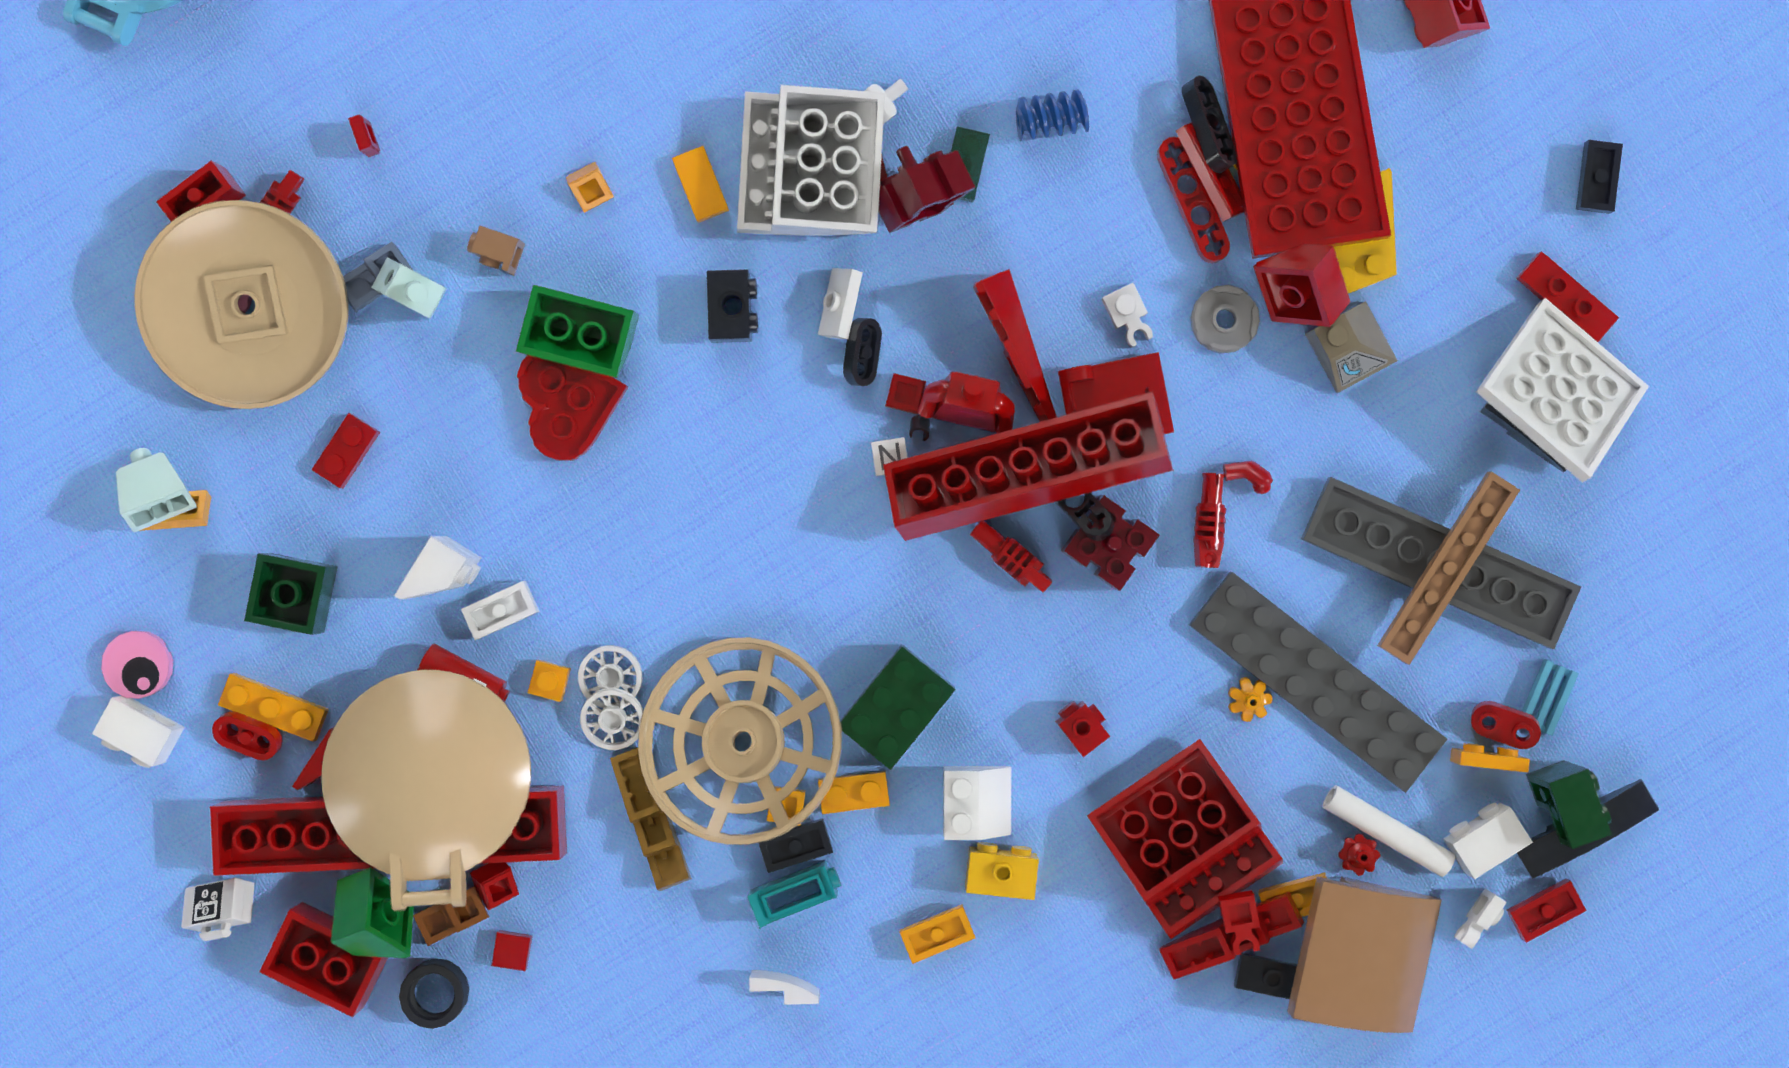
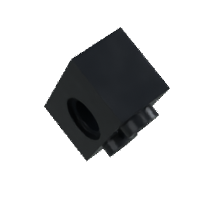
(721, 287)

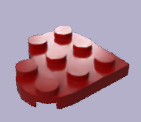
(567, 405)

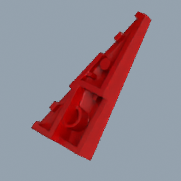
(1007, 317)

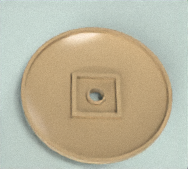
(192, 314)

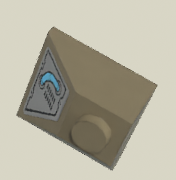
(1351, 347)

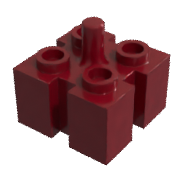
(922, 188)
(1116, 551)

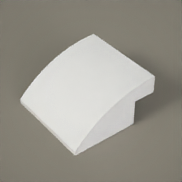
(811, 162)

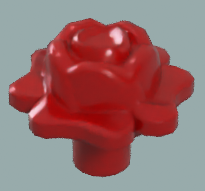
(1359, 854)

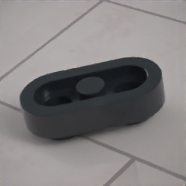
(862, 352)

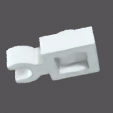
(1125, 309)
(1484, 913)

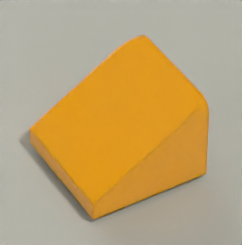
(589, 187)

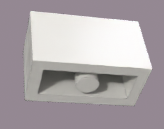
(137, 731)
(1487, 839)

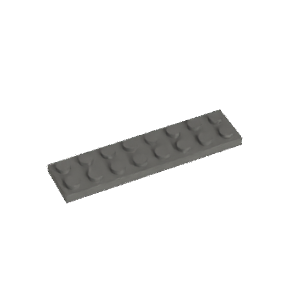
(1404, 543)
(1318, 681)

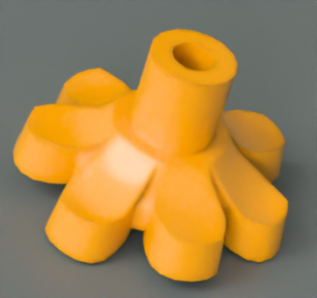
(1245, 695)

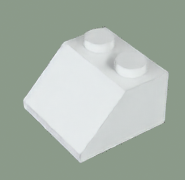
(439, 568)
(976, 802)

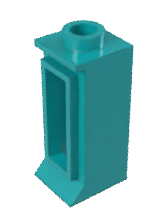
(827, 880)

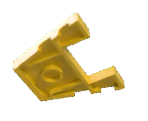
(1373, 260)

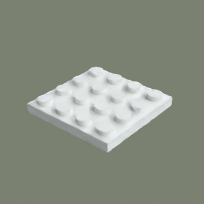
(1563, 390)

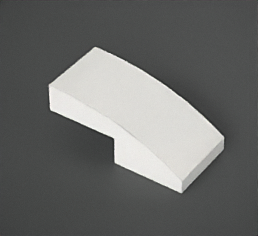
(795, 989)

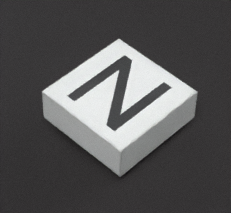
(886, 452)

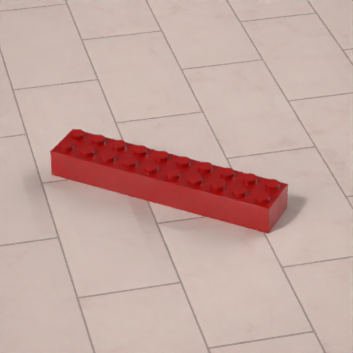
(300, 837)

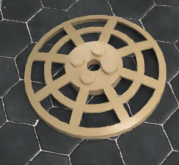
(720, 735)

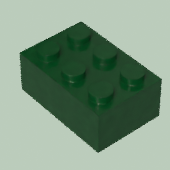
(896, 707)

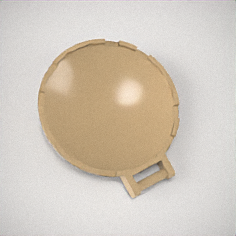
(426, 780)

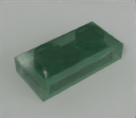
(972, 149)

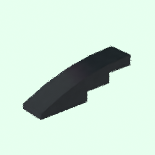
(1626, 807)

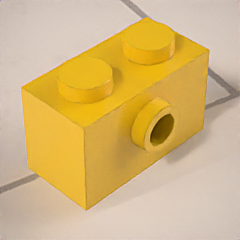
(1002, 871)

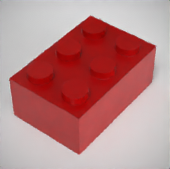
(316, 967)

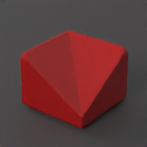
(494, 884)

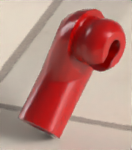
(1251, 471)

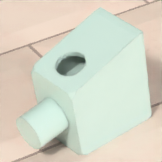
(409, 288)
(150, 490)

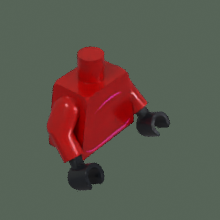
(966, 402)

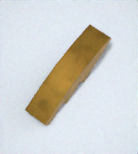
(651, 824)

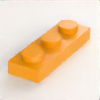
(273, 706)

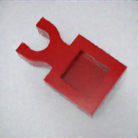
(1239, 917)

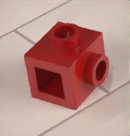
(1083, 726)

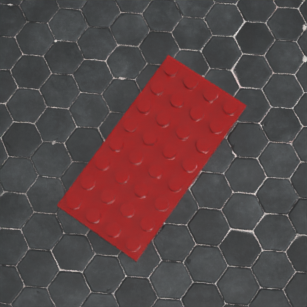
(1299, 123)

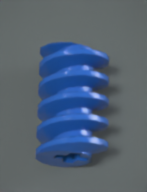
(1051, 114)

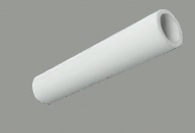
(1389, 831)

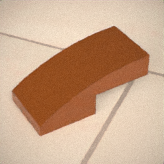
(444, 919)

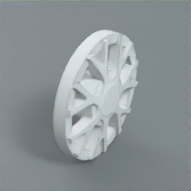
(610, 674)
(611, 718)

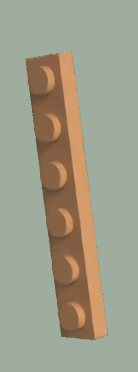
(1448, 567)

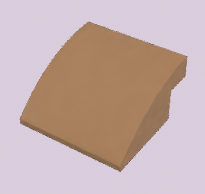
(1363, 956)

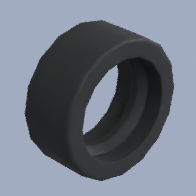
(415, 1012)

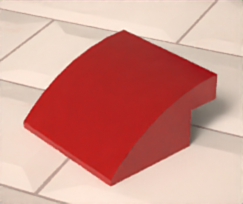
(1185, 838)

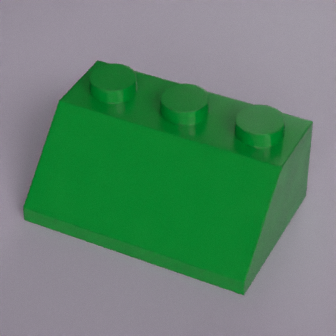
(577, 331)

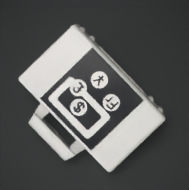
(217, 907)

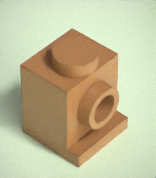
(496, 249)

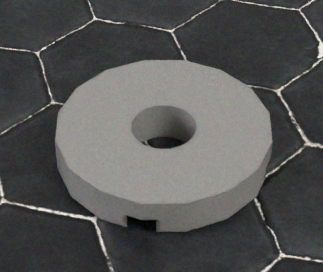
(1210, 333)

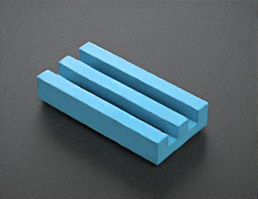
(1561, 699)

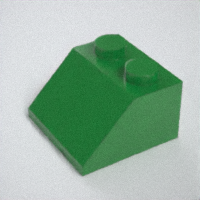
(365, 918)

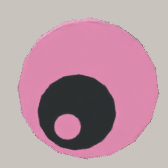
(137, 664)

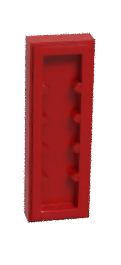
(1551, 282)

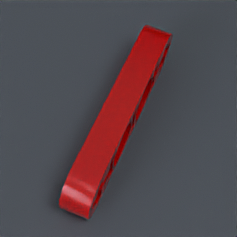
(1188, 202)

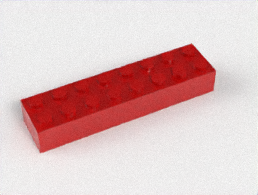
(1027, 467)

